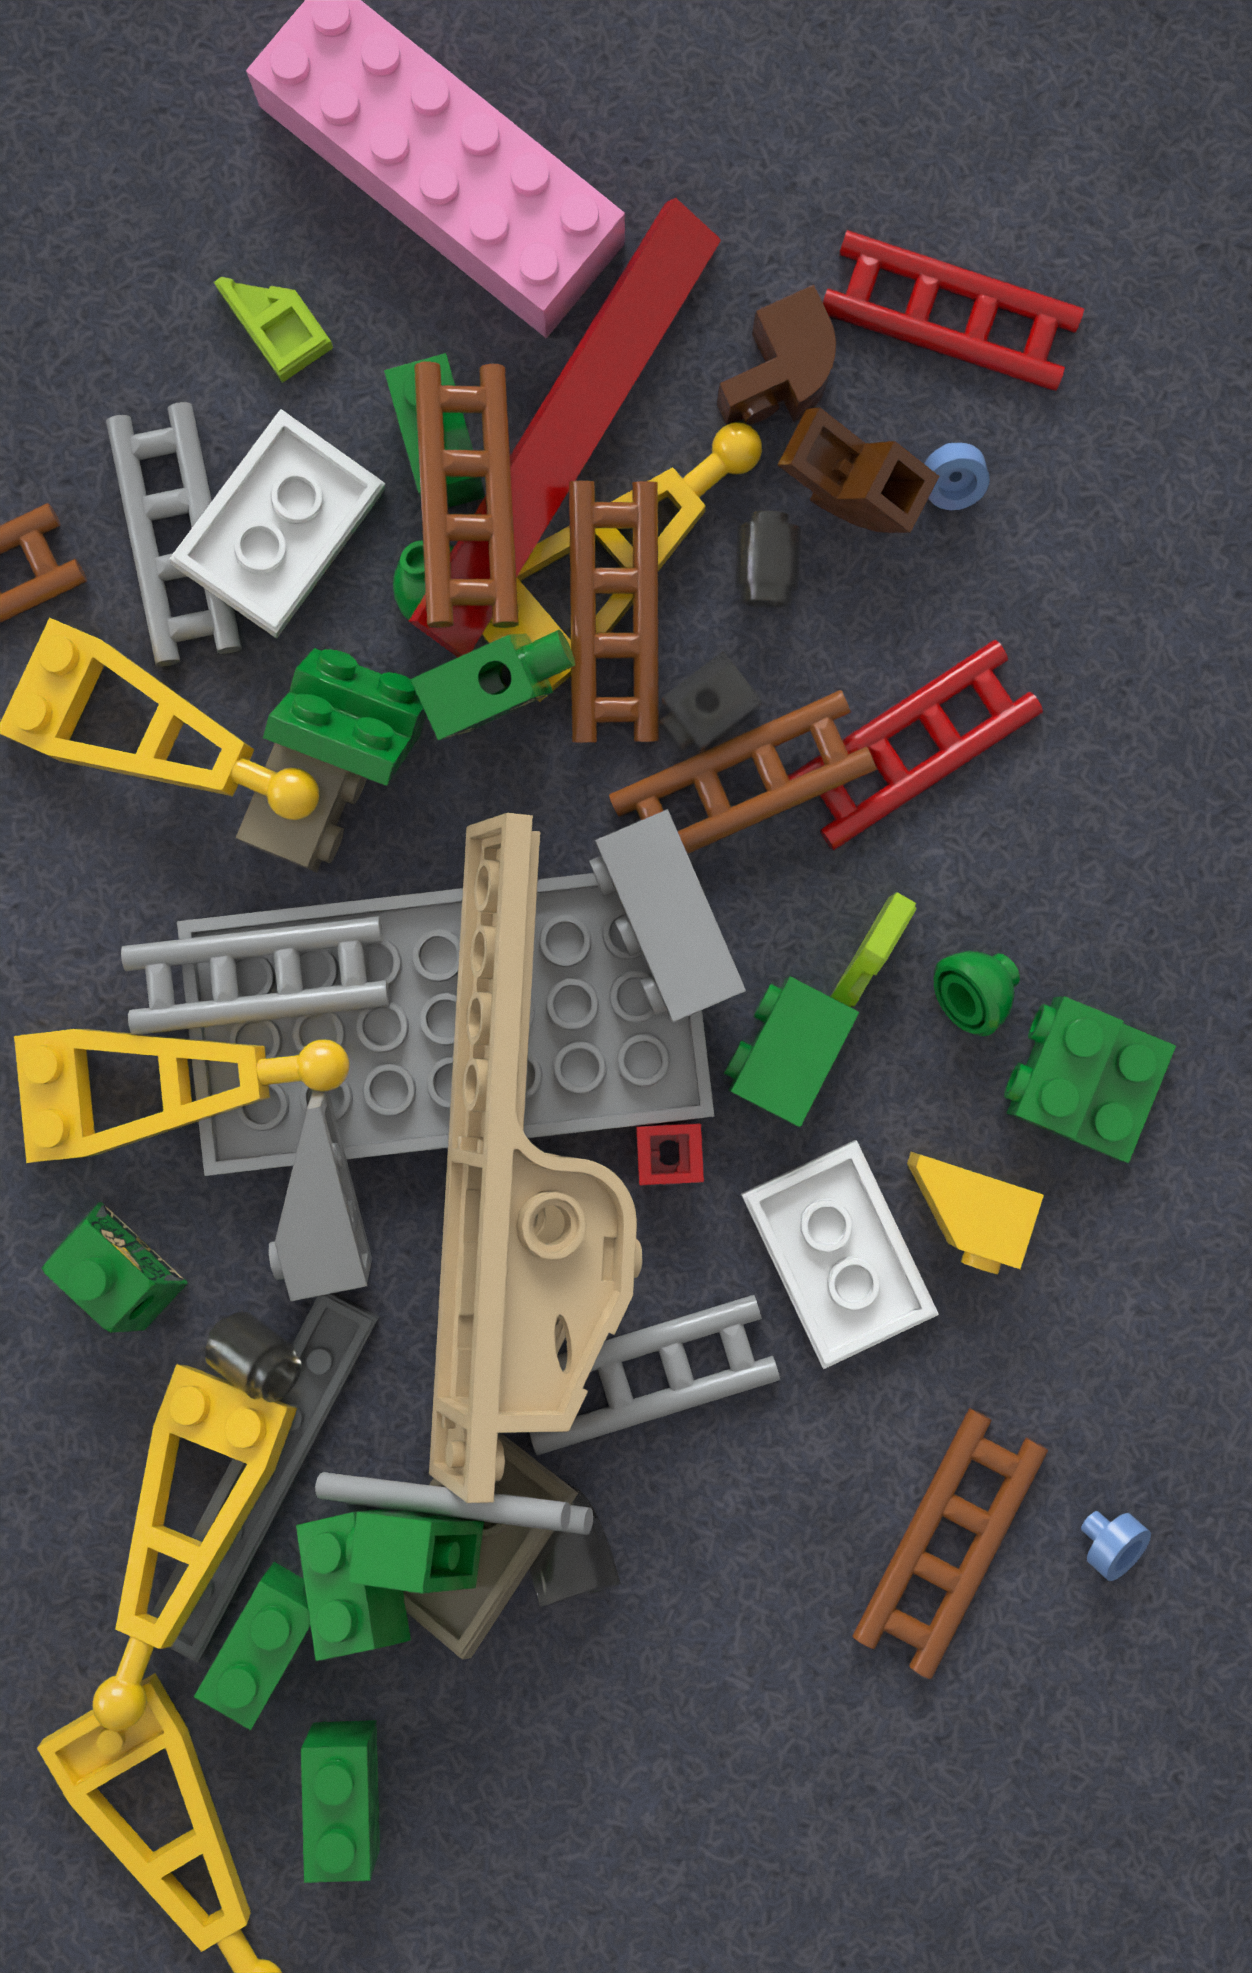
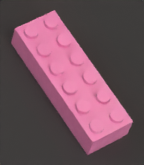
(438, 157)

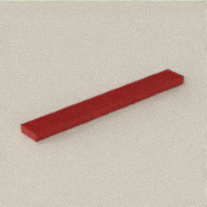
(584, 401)

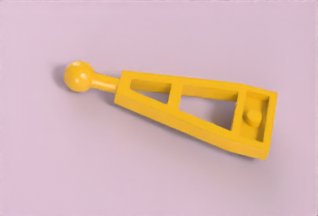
(734, 451)
(59, 686)
(58, 1093)
(225, 1421)
(89, 1755)

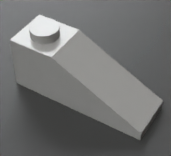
(321, 1228)

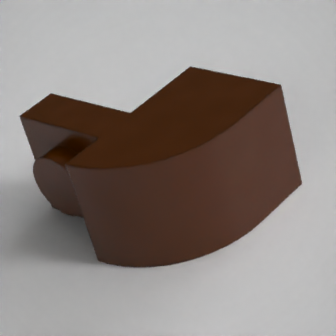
(798, 358)
(858, 481)

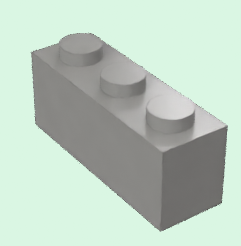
(666, 917)

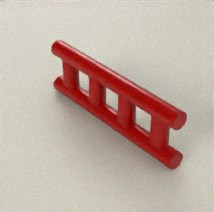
(986, 291)
(954, 749)

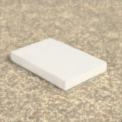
(278, 523)
(839, 1254)

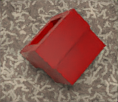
(690, 1163)

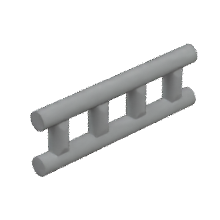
(143, 509)
(226, 1003)
(684, 1390)
(443, 1502)

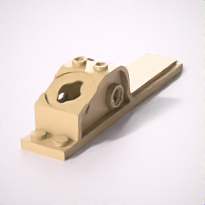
(529, 1236)

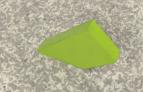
(277, 324)
(875, 948)

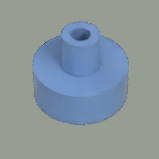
(961, 474)
(1115, 1543)

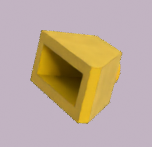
(978, 1212)

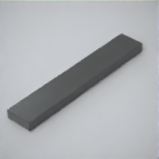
(328, 1351)

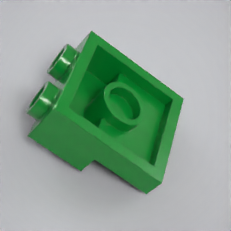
(348, 715)
(1088, 1077)

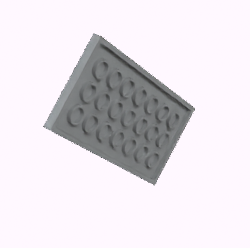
(592, 1040)

